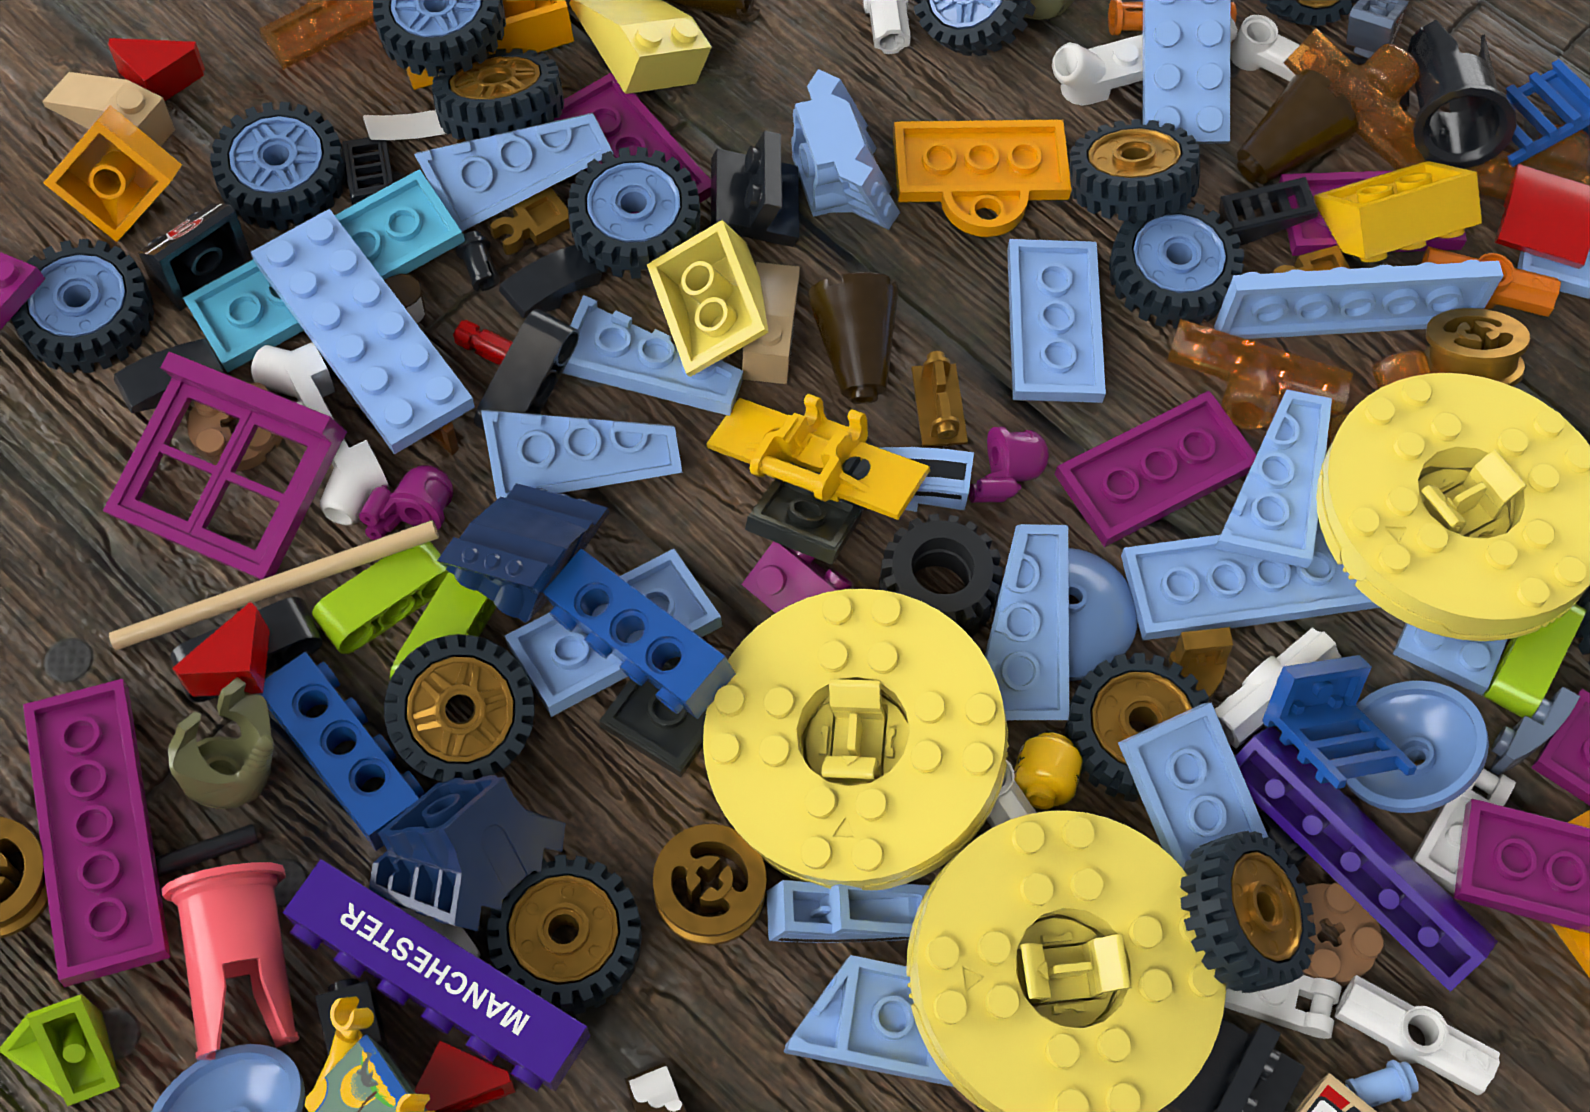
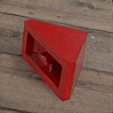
(158, 64)
(230, 652)
(461, 1081)

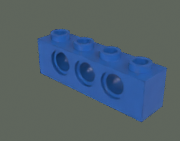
(588, 584)
(290, 696)

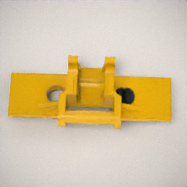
(839, 452)

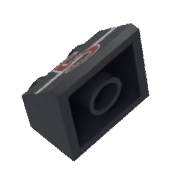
(196, 252)

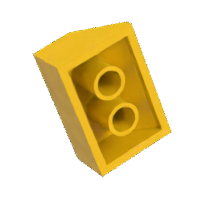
(1401, 209)

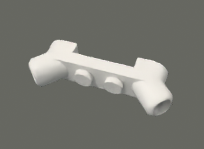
(1092, 72)
(306, 377)

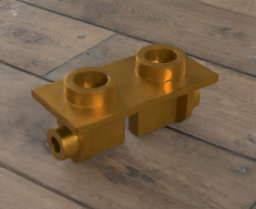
(939, 402)

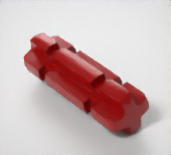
(486, 342)

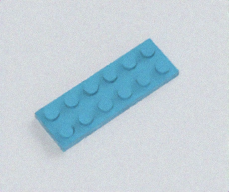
(392, 228)

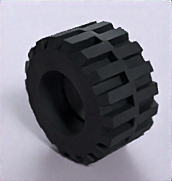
(951, 547)

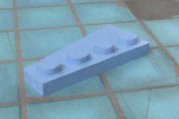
(503, 169)
(645, 362)
(575, 452)
(1278, 502)
(1032, 626)

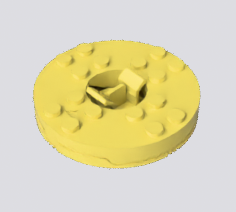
(1460, 506)
(857, 739)
(1062, 970)

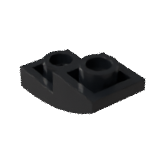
(548, 279)
(145, 382)

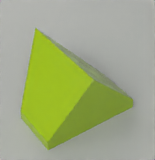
(65, 1049)

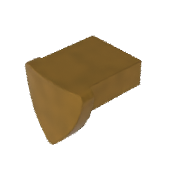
(1204, 656)

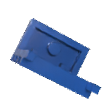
(1564, 94)
(1320, 703)

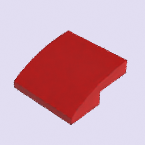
(1546, 217)

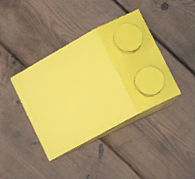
(644, 42)
(710, 296)

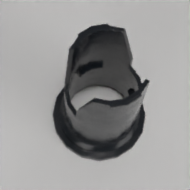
(1479, 115)

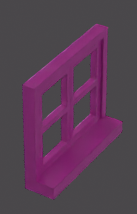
(253, 409)

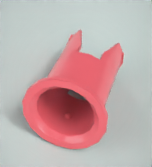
(230, 933)

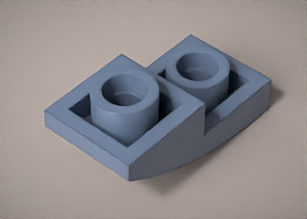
(1530, 733)

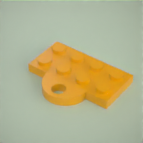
(981, 167)

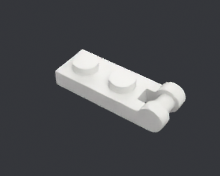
(1441, 846)
(1279, 1004)

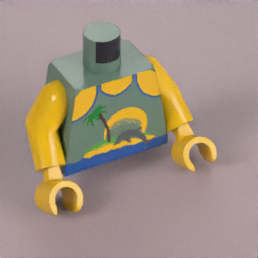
(359, 1071)

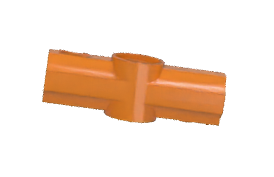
(1516, 289)

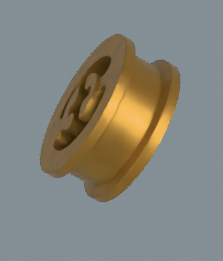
(1477, 344)
(678, 861)
(26, 903)

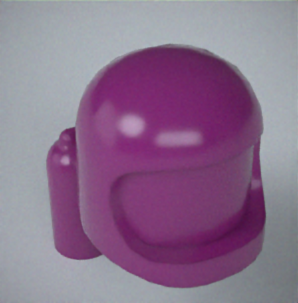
(1012, 459)
(416, 500)

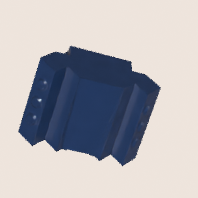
(521, 546)
(462, 850)

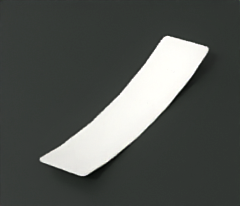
(403, 126)

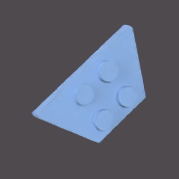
(867, 1023)

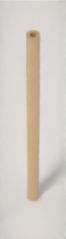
(273, 585)

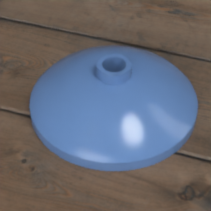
(1104, 618)
(1426, 725)
(237, 1081)

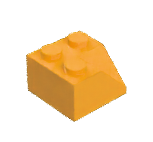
(113, 173)

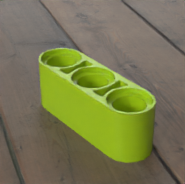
(380, 597)
(450, 612)
(1532, 664)

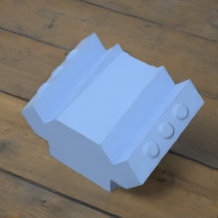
(838, 156)

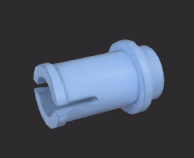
(1385, 1084)

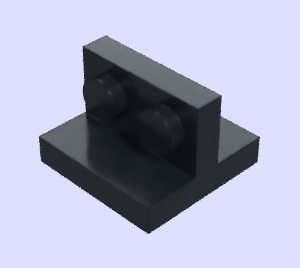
(756, 192)
(1242, 1074)

